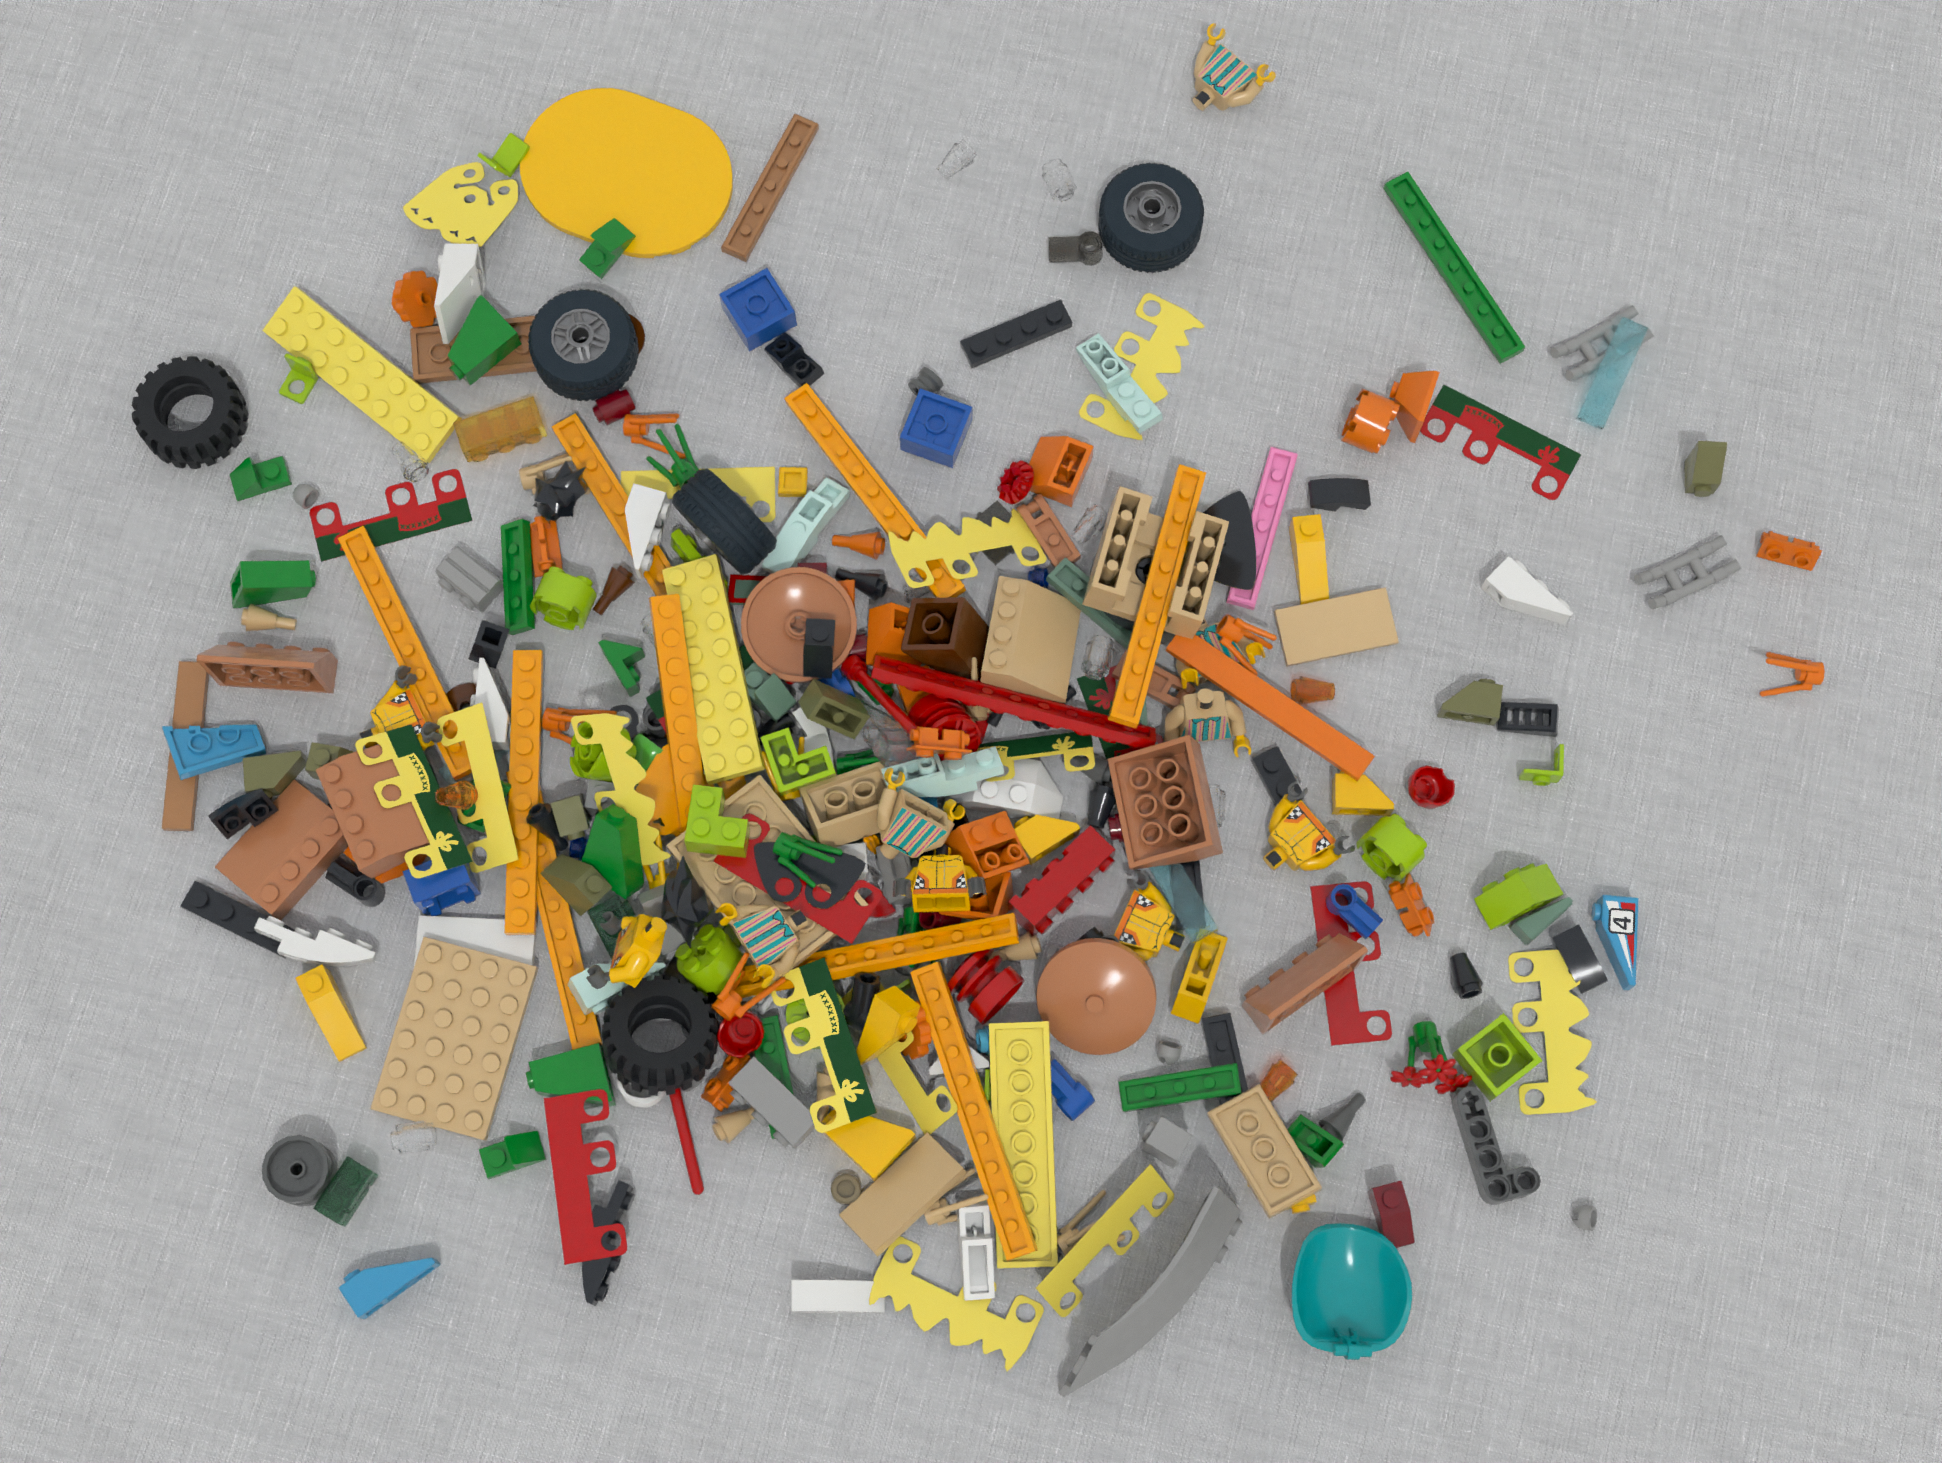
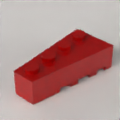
(1062, 881)

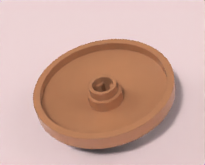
(777, 614)
(1096, 996)

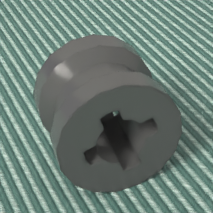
(927, 381)

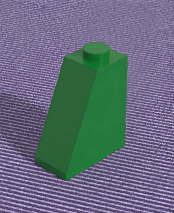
(481, 342)
(270, 582)
(615, 850)
(572, 1073)

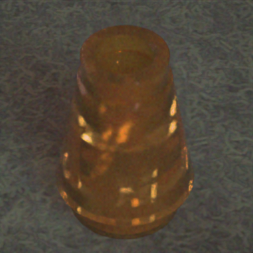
(1310, 690)
(457, 795)
(1278, 1080)

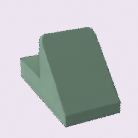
(768, 692)

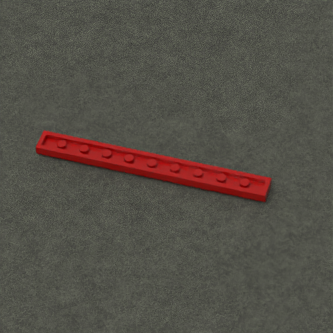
(1007, 701)

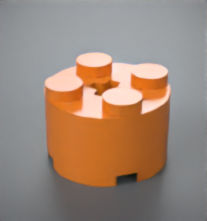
(1369, 421)

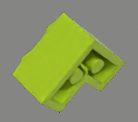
(795, 770)
(709, 831)
(1519, 893)

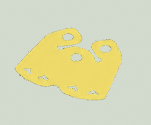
(452, 213)

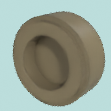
(845, 1189)

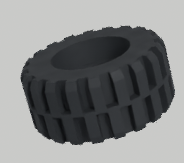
(169, 386)
(666, 1069)

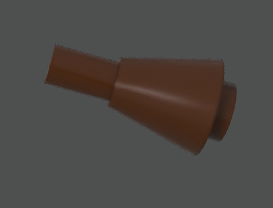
(616, 584)

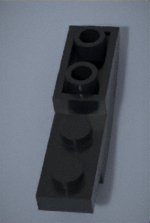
(597, 1271)

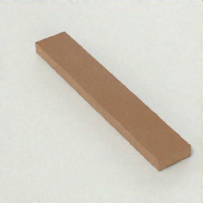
(770, 187)
(188, 711)

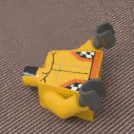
(401, 709)
(1301, 837)
(940, 883)
(1146, 921)
(635, 950)

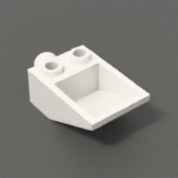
(458, 287)

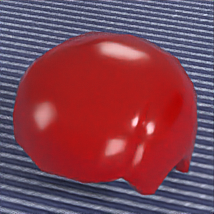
(1430, 787)
(741, 1035)

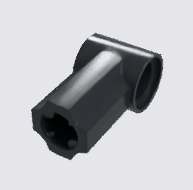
(354, 882)
(864, 989)

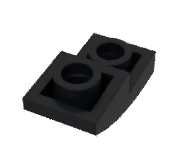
(793, 360)
(1337, 492)
(245, 809)
(1580, 959)

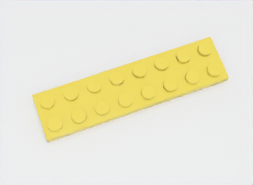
(362, 374)
(718, 681)
(1025, 1126)

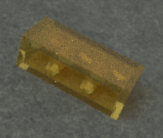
(500, 429)

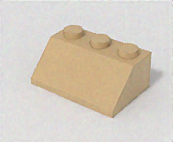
(845, 805)

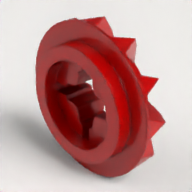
(1021, 485)

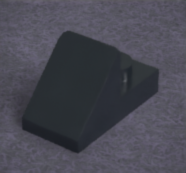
(819, 648)

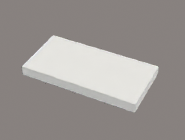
(477, 934)

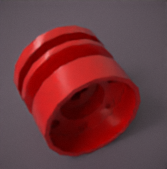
(945, 714)
(984, 984)

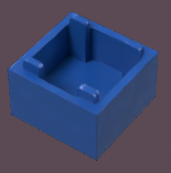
(758, 309)
(936, 428)
(442, 889)

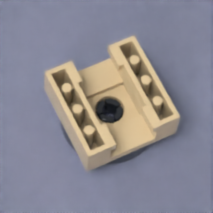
(1126, 556)

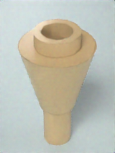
(260, 619)
(1024, 950)
(824, 1090)
(731, 1124)

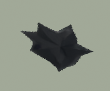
(559, 494)
(684, 902)

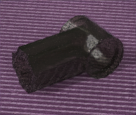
(1073, 248)

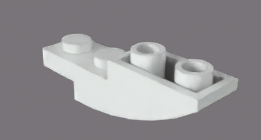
(327, 948)

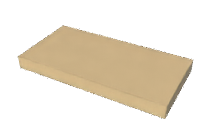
(1336, 627)
(1264, 1151)
(902, 1194)

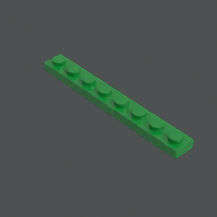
(1454, 267)

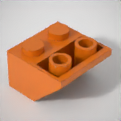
(1060, 467)
(886, 633)
(988, 845)

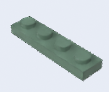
(1072, 585)

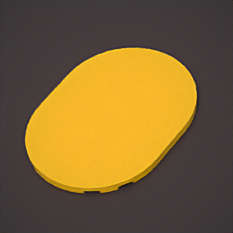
(630, 161)

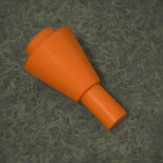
(867, 544)

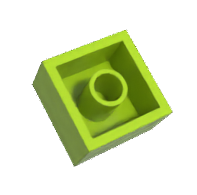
(1496, 1057)

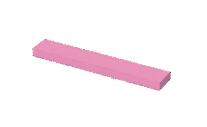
(1266, 518)

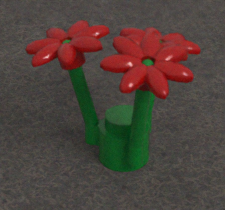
(1428, 1040)

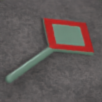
(740, 587)

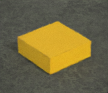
(792, 482)

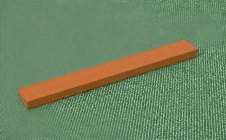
(1271, 705)

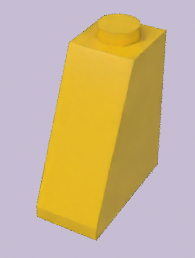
(870, 1142)

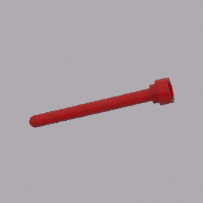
(855, 669)
(686, 1142)

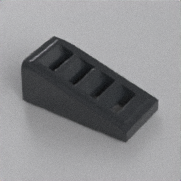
(1527, 728)

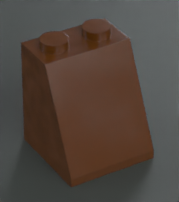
(945, 635)

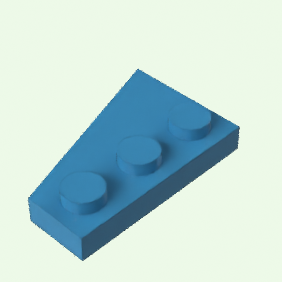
(208, 749)

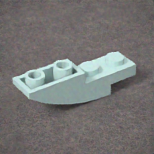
(1117, 384)
(805, 524)
(948, 777)

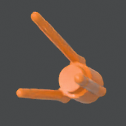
(638, 425)
(1234, 629)
(1806, 671)
(559, 720)
(729, 1001)

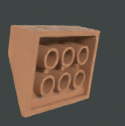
(271, 667)
(1165, 804)
(374, 833)
(286, 851)
(1303, 981)

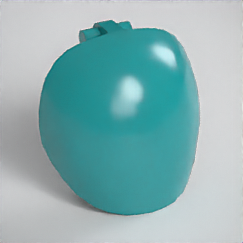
(1350, 1291)

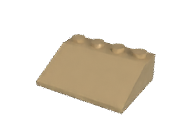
(1030, 640)

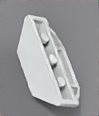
(1026, 794)

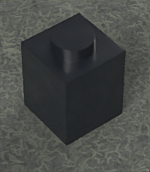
(489, 643)

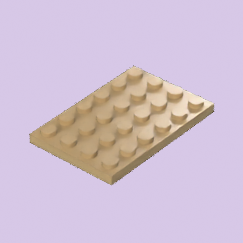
(725, 887)
(454, 1038)

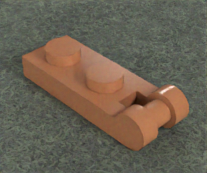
(1048, 531)
(1160, 685)

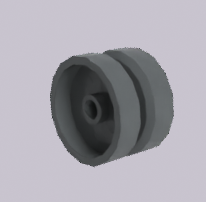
(282, 1165)

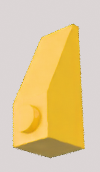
(1309, 558)
(1199, 977)
(331, 1012)
(888, 1020)

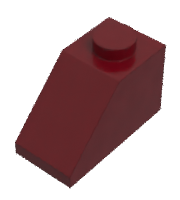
(1392, 1213)

